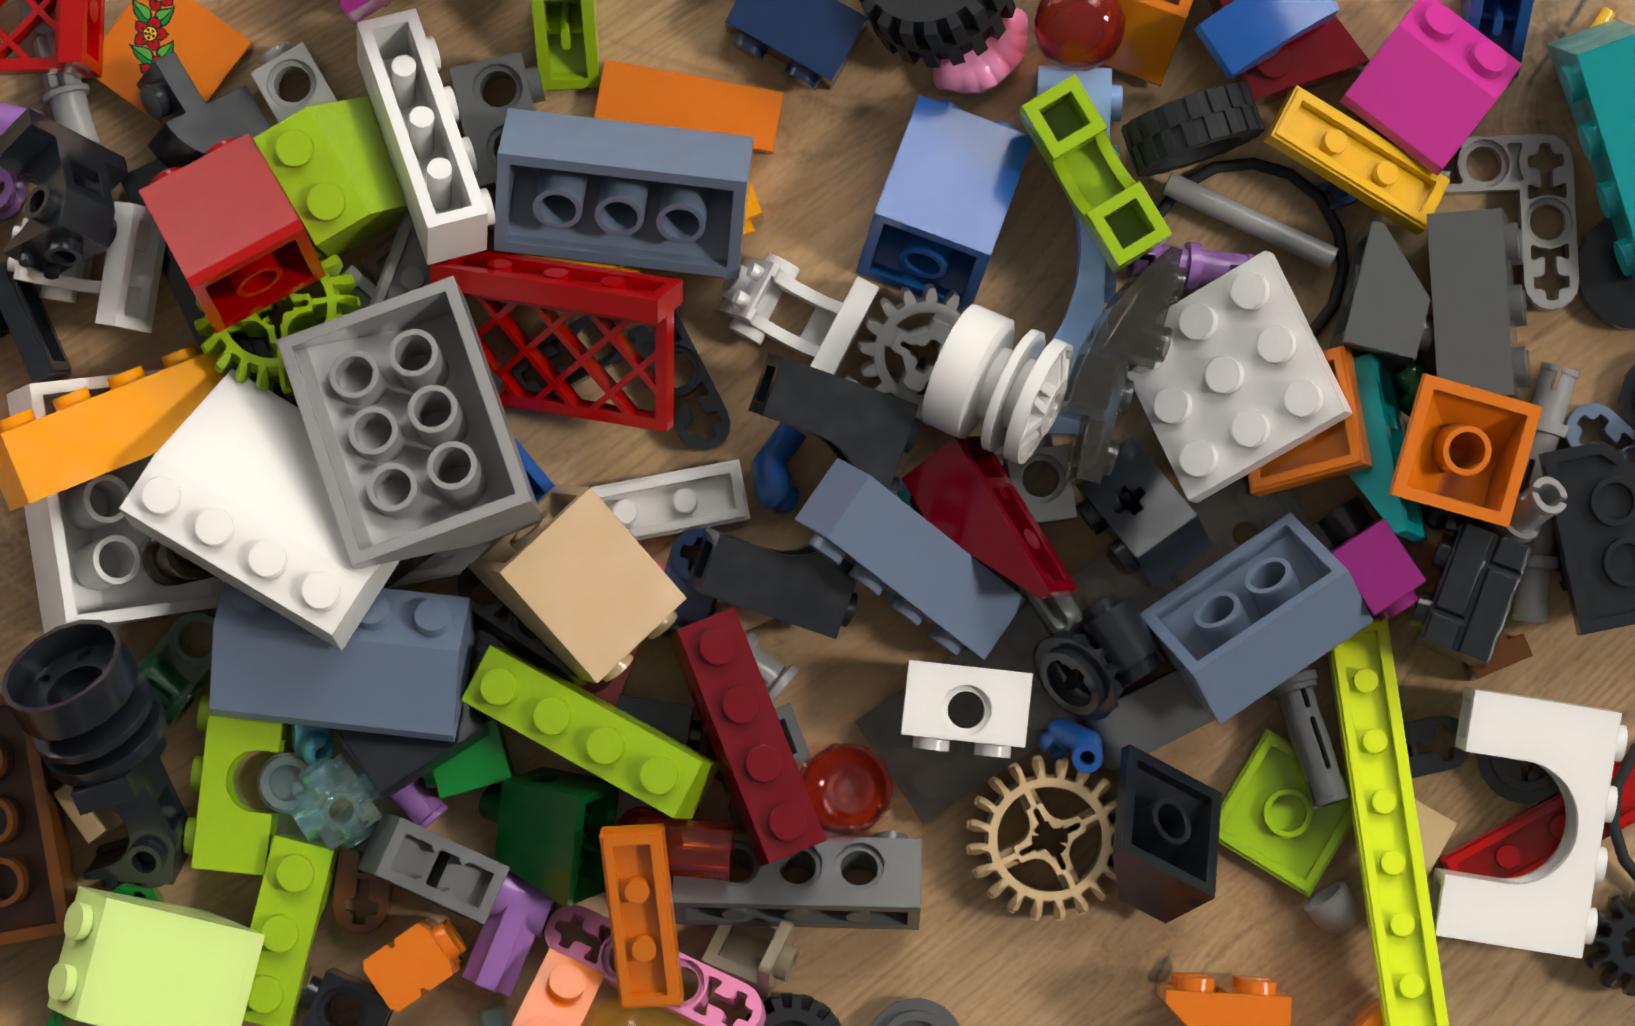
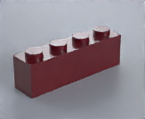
(746, 737)

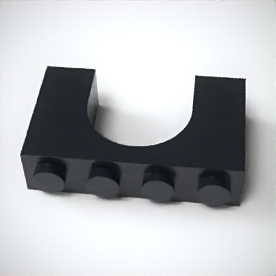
(859, 428)

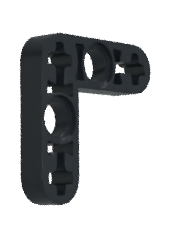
(646, 346)

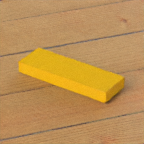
(1356, 159)

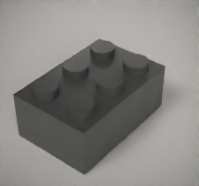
(1477, 300)

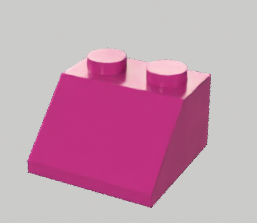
(1431, 83)

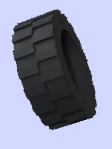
(1192, 129)

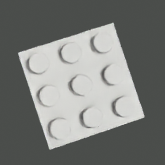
(1238, 379)

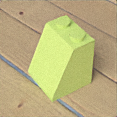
(151, 964)

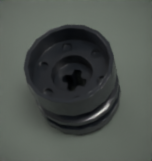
(84, 702)

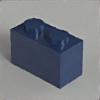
(804, 34)

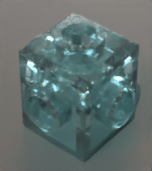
(321, 786)

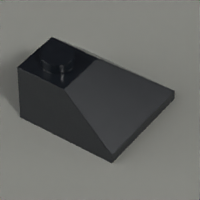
(1164, 837)

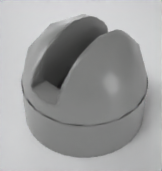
(1333, 908)

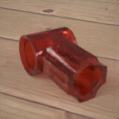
(693, 846)

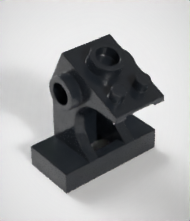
(73, 200)
(153, 821)

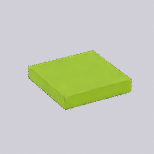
(1272, 821)

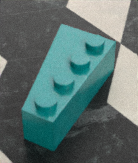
(1599, 87)

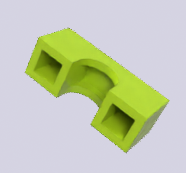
(1091, 174)
(226, 830)
(288, 913)

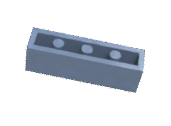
(909, 559)

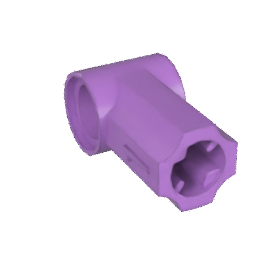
(508, 935)

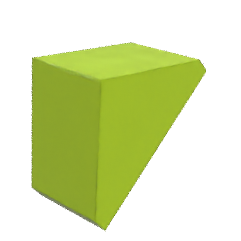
(567, 43)

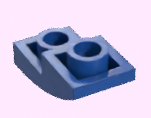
(1257, 29)

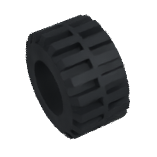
(937, 27)

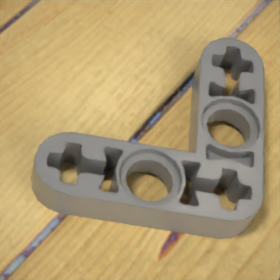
(1517, 178)

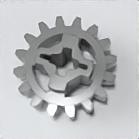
(889, 332)

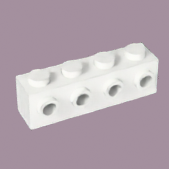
(423, 136)

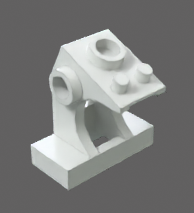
(129, 272)
(830, 328)

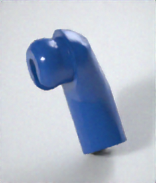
(771, 470)
(1068, 735)

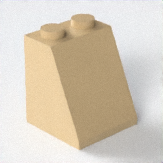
(581, 583)

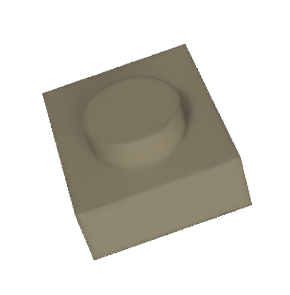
(754, 954)

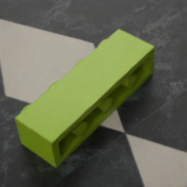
(590, 732)

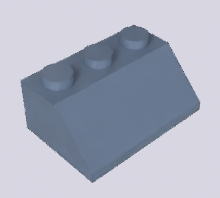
(1257, 617)

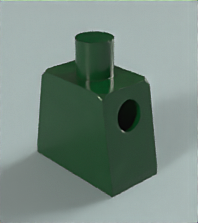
(552, 830)

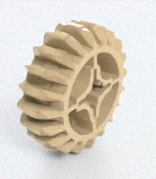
(999, 862)

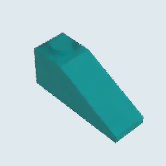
(1385, 438)

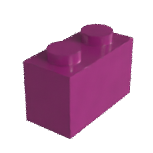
(1380, 569)

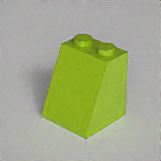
(336, 173)

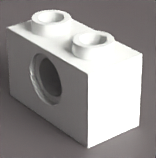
(1003, 697)

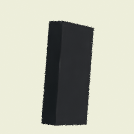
(32, 329)

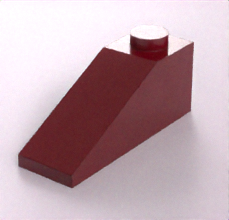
(979, 509)

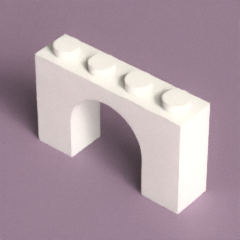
(1552, 904)

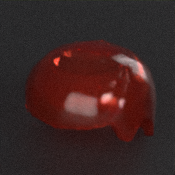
(1079, 32)
(848, 788)

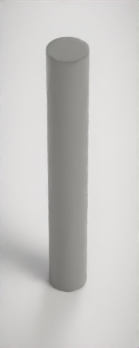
(1249, 221)

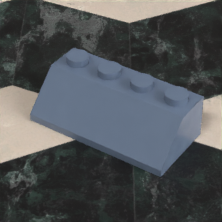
(622, 193)
(392, 678)

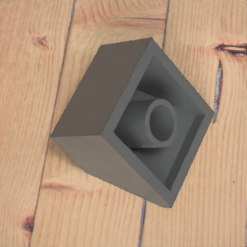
(1382, 302)

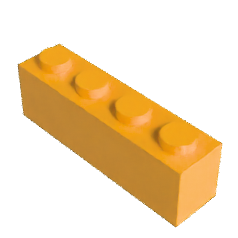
(102, 431)

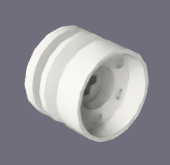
(986, 379)

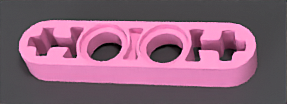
(595, 927)

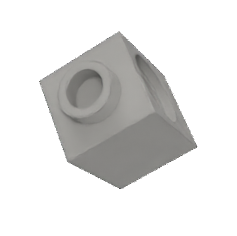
(277, 66)

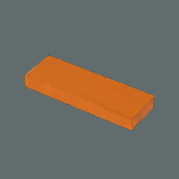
(688, 102)
(641, 915)

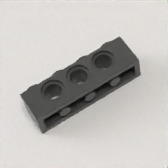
(822, 902)

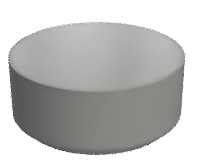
(276, 778)

